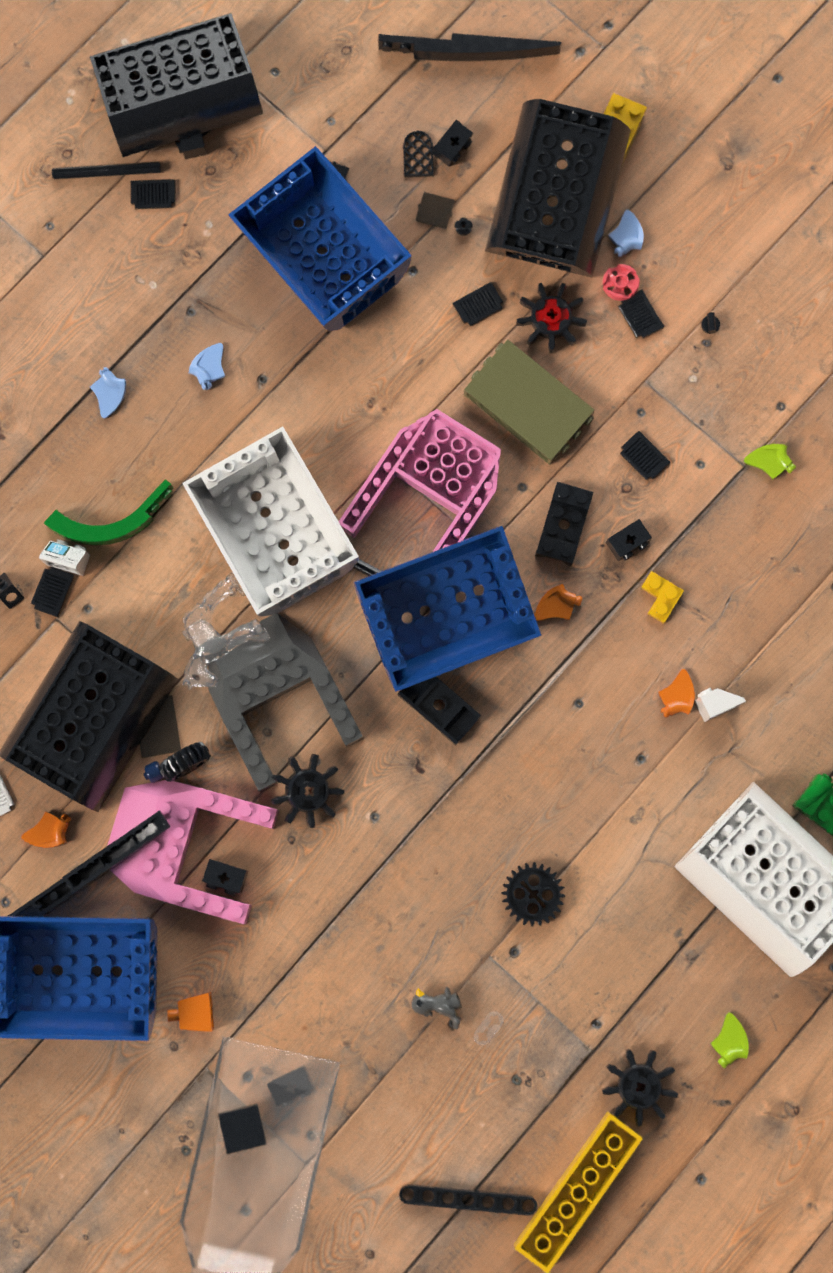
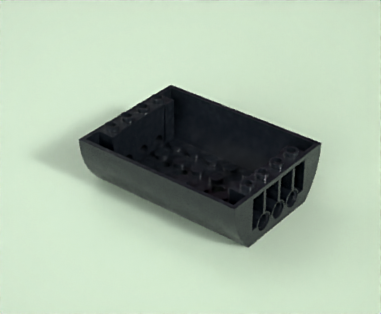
(180, 96)
(582, 188)
(105, 727)

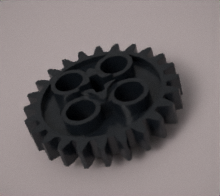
(546, 881)

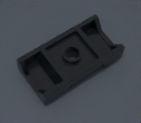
(567, 504)
(453, 720)

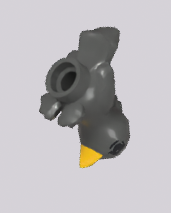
(444, 1004)

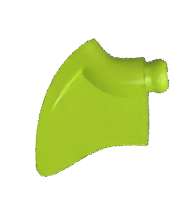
(771, 459)
(731, 1041)

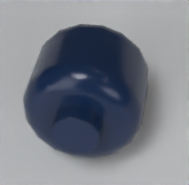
(152, 772)

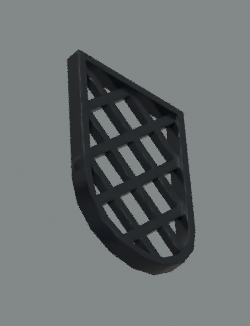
(430, 173)

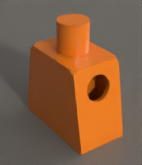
(194, 1013)

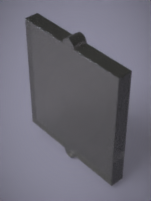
(435, 210)

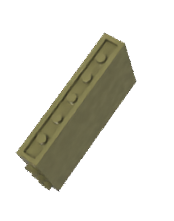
(528, 402)

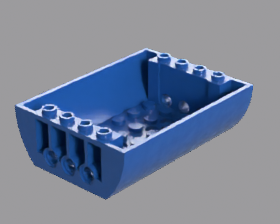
(452, 630)
(77, 1001)

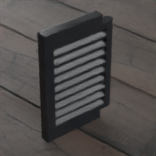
(153, 193)
(478, 304)
(640, 315)
(643, 456)
(52, 591)

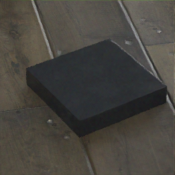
(242, 1128)

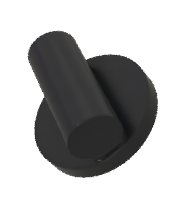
(710, 323)

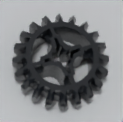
(184, 761)

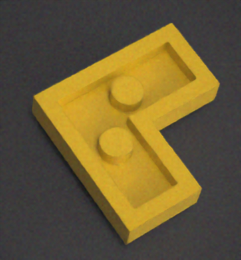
(666, 594)

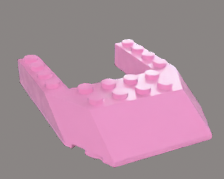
(440, 462)
(157, 866)

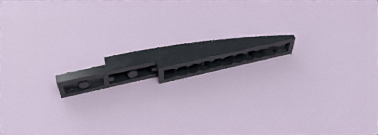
(468, 47)
(94, 867)

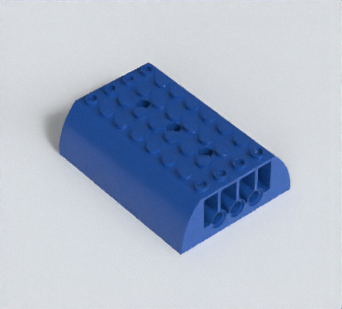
(332, 219)

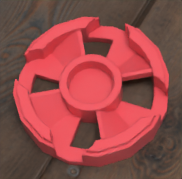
(620, 282)

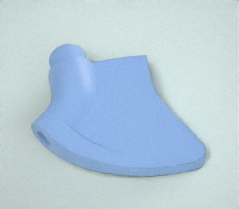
(627, 234)
(208, 366)
(109, 392)

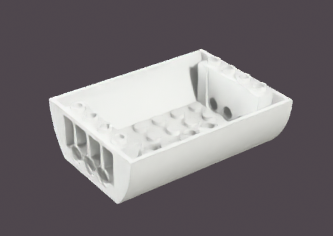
(296, 515)
(760, 898)

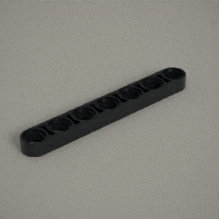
(458, 1195)

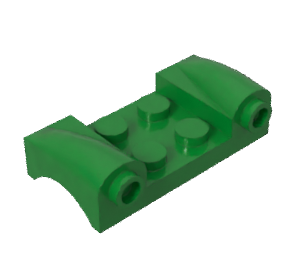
(817, 802)

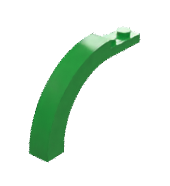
(111, 533)

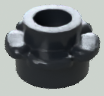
(463, 231)

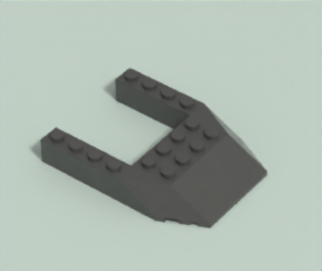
(264, 671)

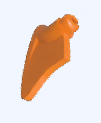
(557, 604)
(678, 696)
(48, 832)

